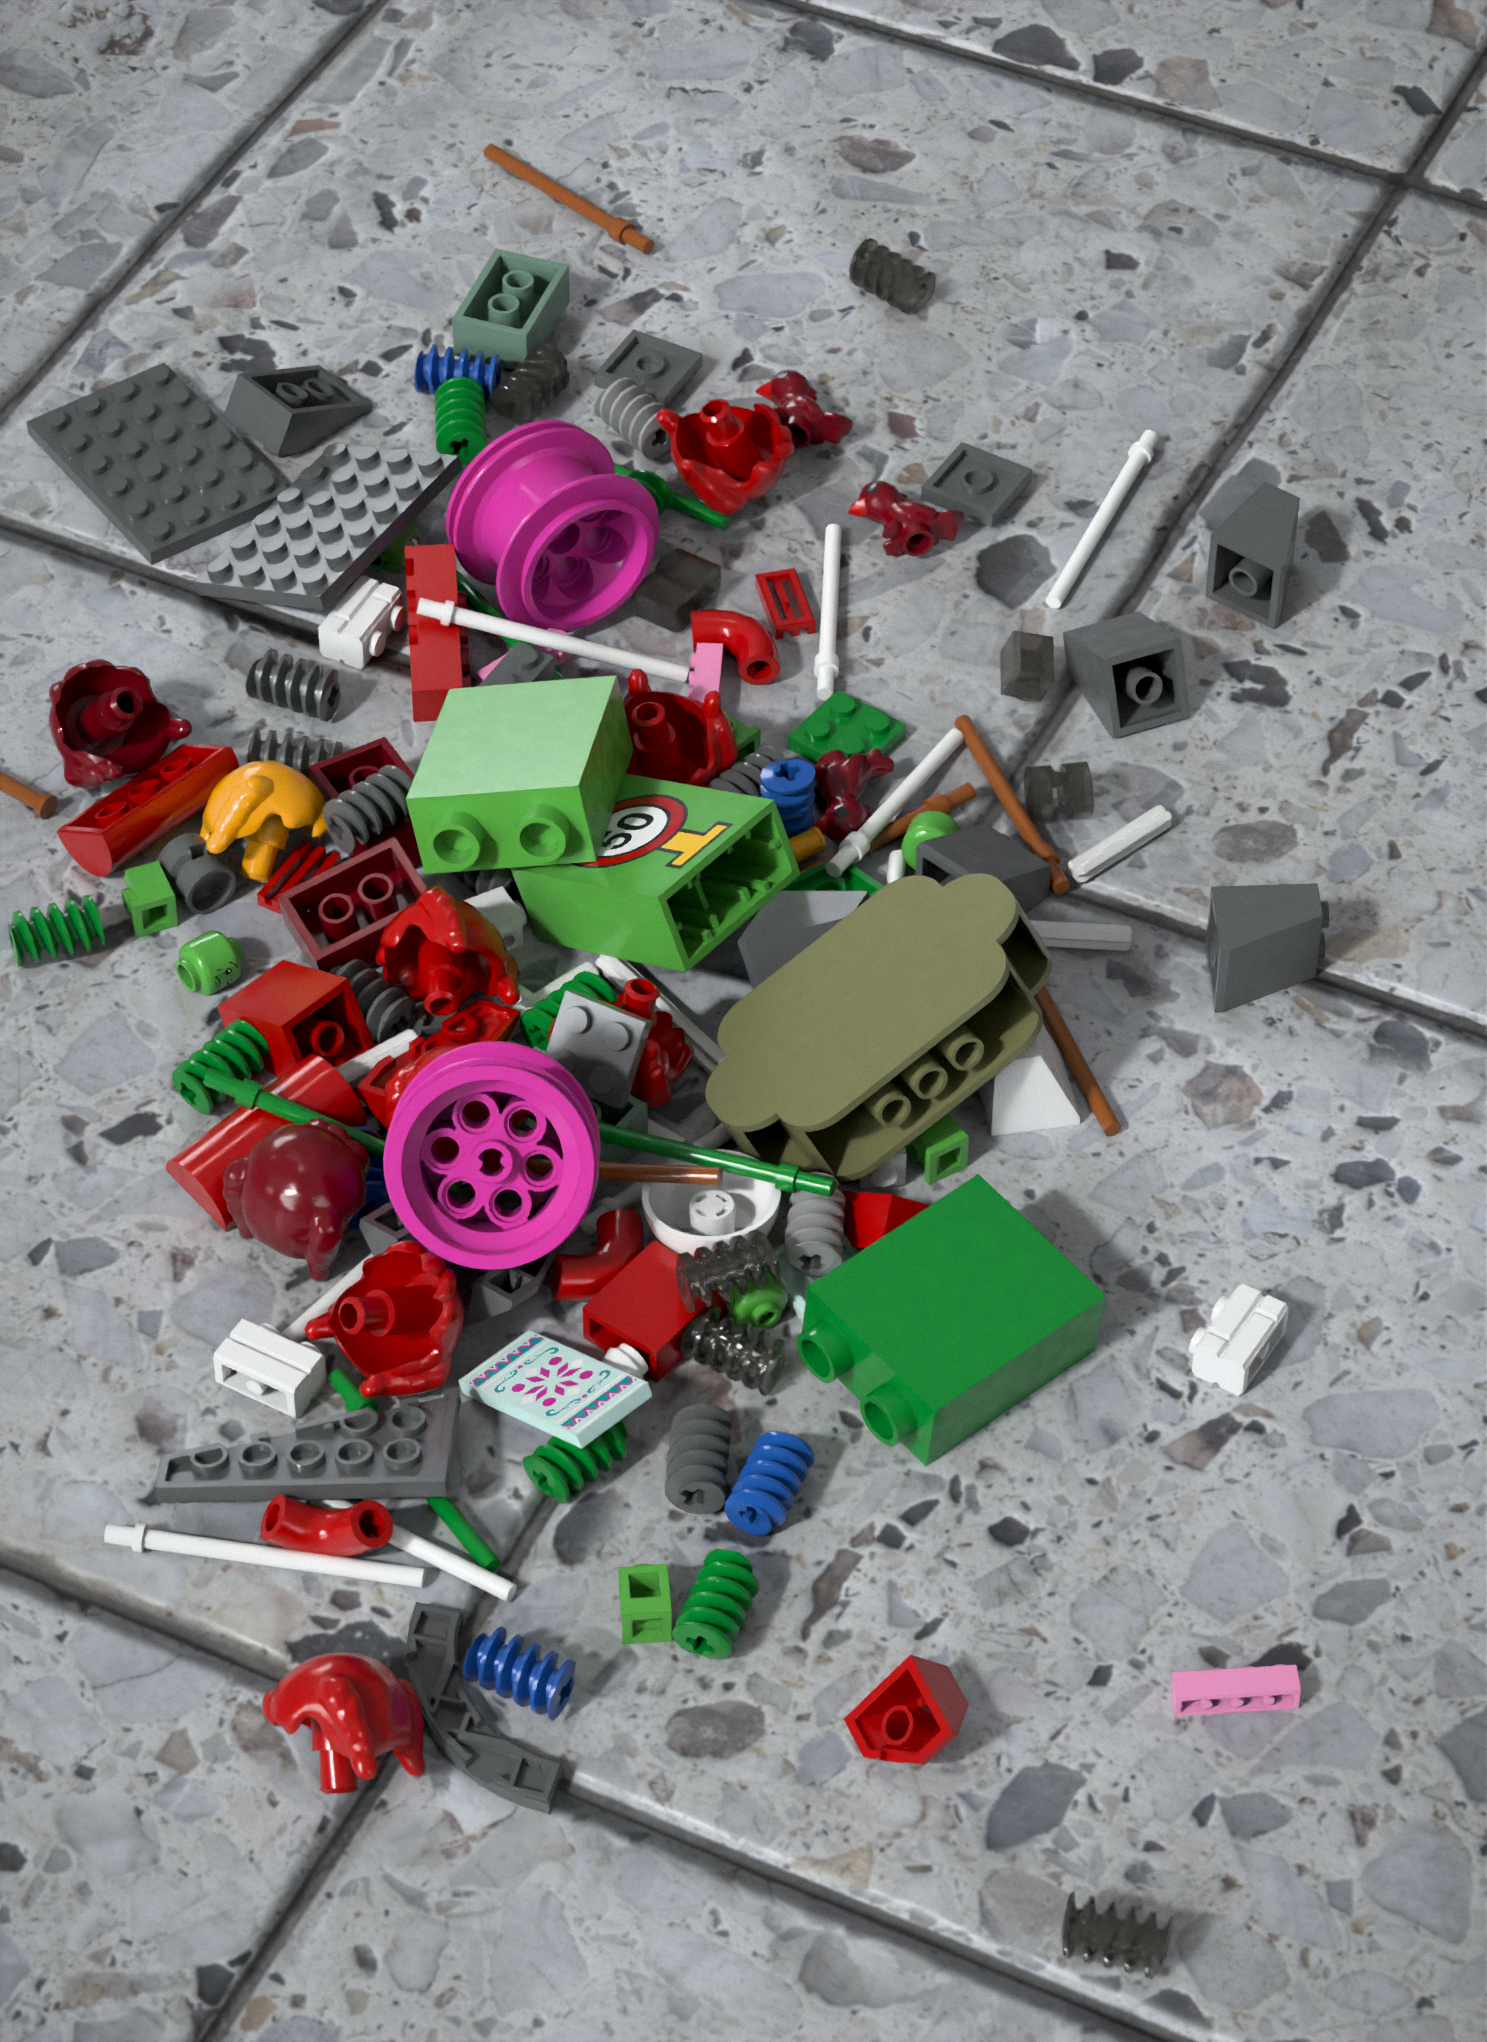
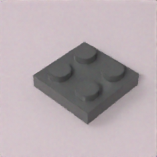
(652, 364)
(976, 484)
(598, 1046)

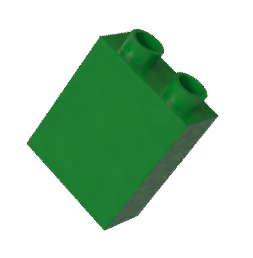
(949, 1321)

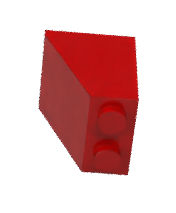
(301, 1015)

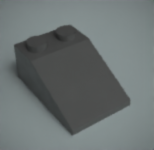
(293, 407)

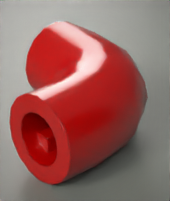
(743, 638)
(583, 1276)
(326, 1530)

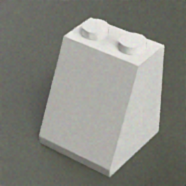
(1030, 1092)

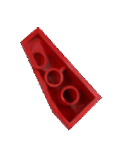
(474, 1023)

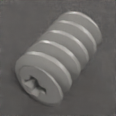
(633, 417)
(814, 1230)

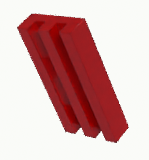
(790, 623)
(294, 872)

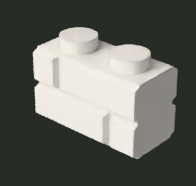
(362, 622)
(1238, 1338)
(270, 1367)

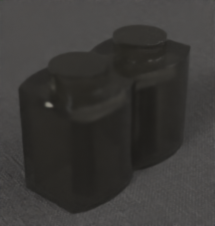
(675, 588)

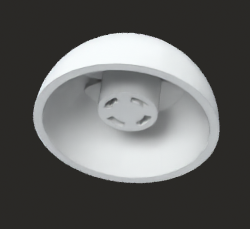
(702, 1214)

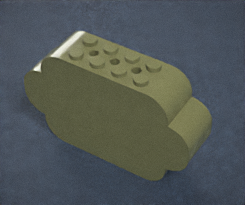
(881, 1026)

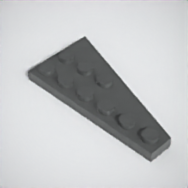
(327, 1458)

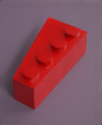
(434, 648)

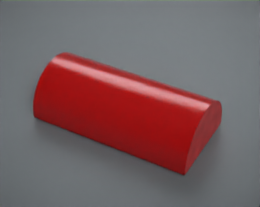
(146, 807)
(308, 1083)

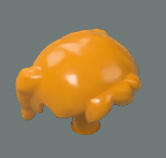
(261, 806)

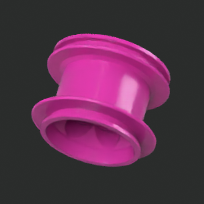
(552, 526)
(479, 1230)

